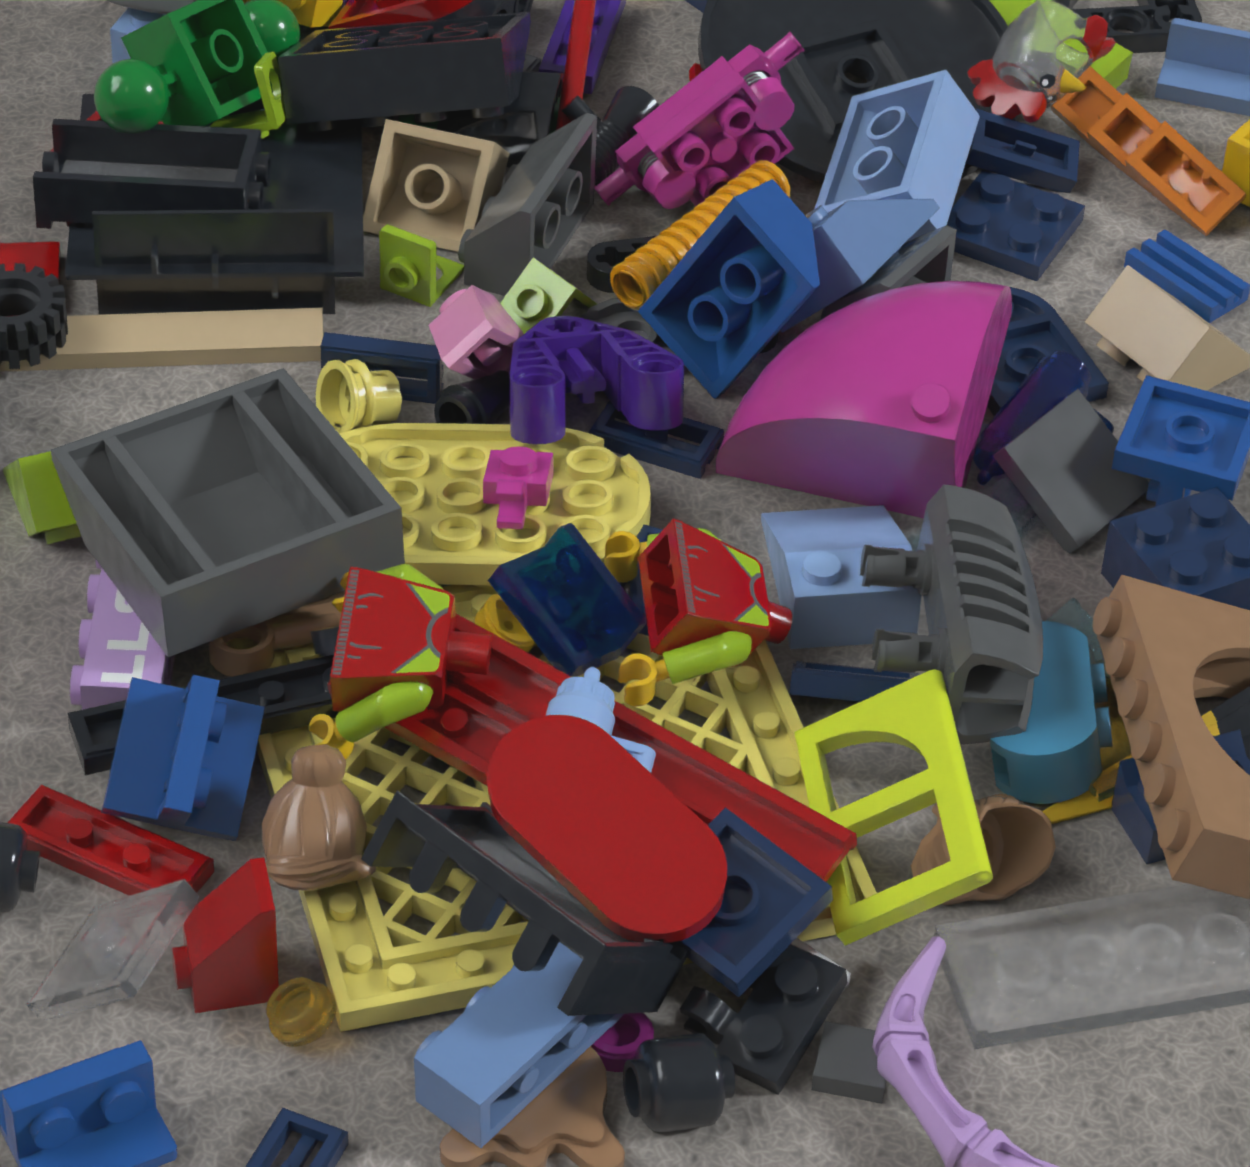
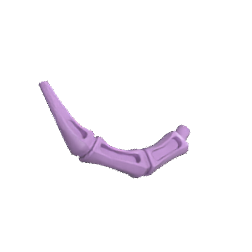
(911, 1068)

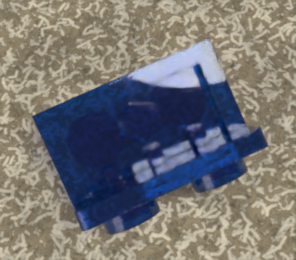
(569, 603)

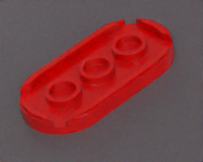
(606, 829)

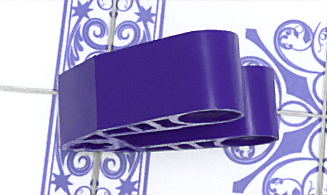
(586, 358)

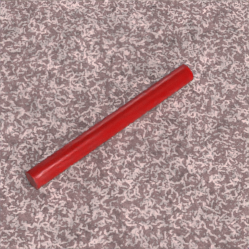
(576, 56)

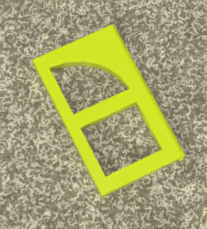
(922, 719)

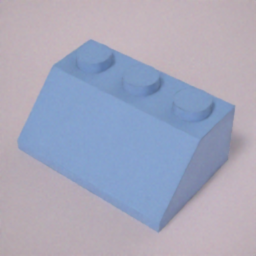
(903, 146)

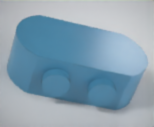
(1064, 729)

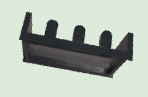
(434, 839)

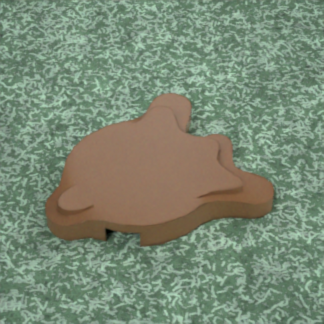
(559, 1120)

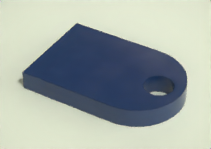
(1036, 333)

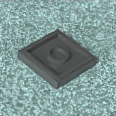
(1067, 471)

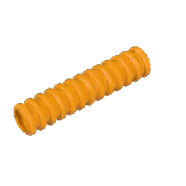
(647, 268)

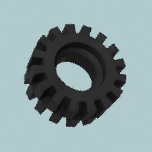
(41, 315)

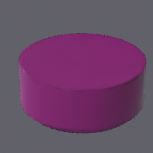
(622, 1040)

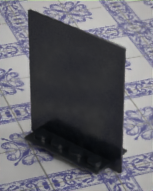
(237, 257)

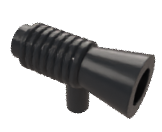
(616, 128)

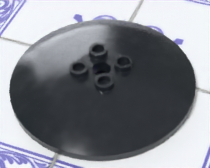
(866, 38)

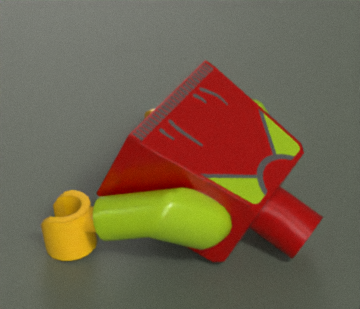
(700, 604)
(393, 652)

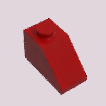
(231, 943)

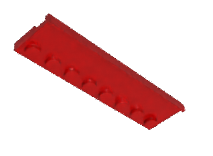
(519, 687)

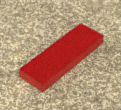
(106, 846)

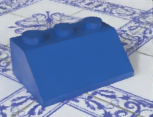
(736, 286)

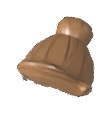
(315, 825)
(1016, 842)

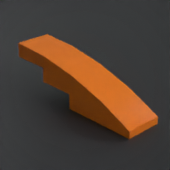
(1149, 152)

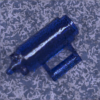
(1038, 392)

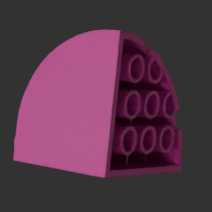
(876, 398)

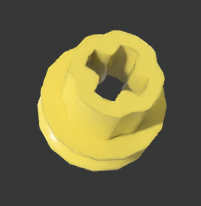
(357, 397)

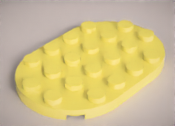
(438, 483)

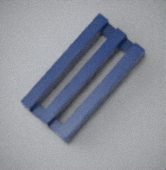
(1188, 275)

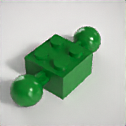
(193, 64)

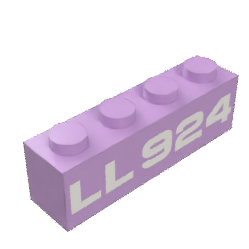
(114, 649)

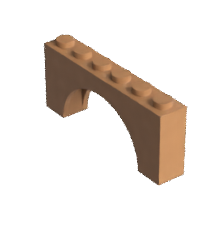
(1160, 657)

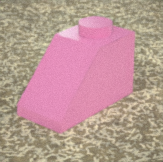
(474, 333)

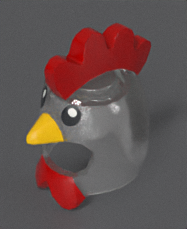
(1034, 63)

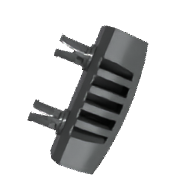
(977, 612)

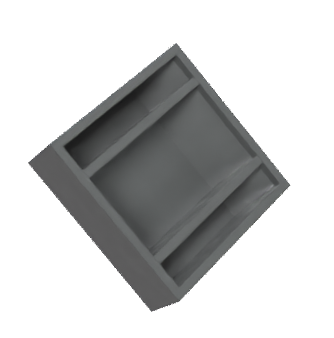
(227, 510)

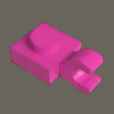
(516, 480)

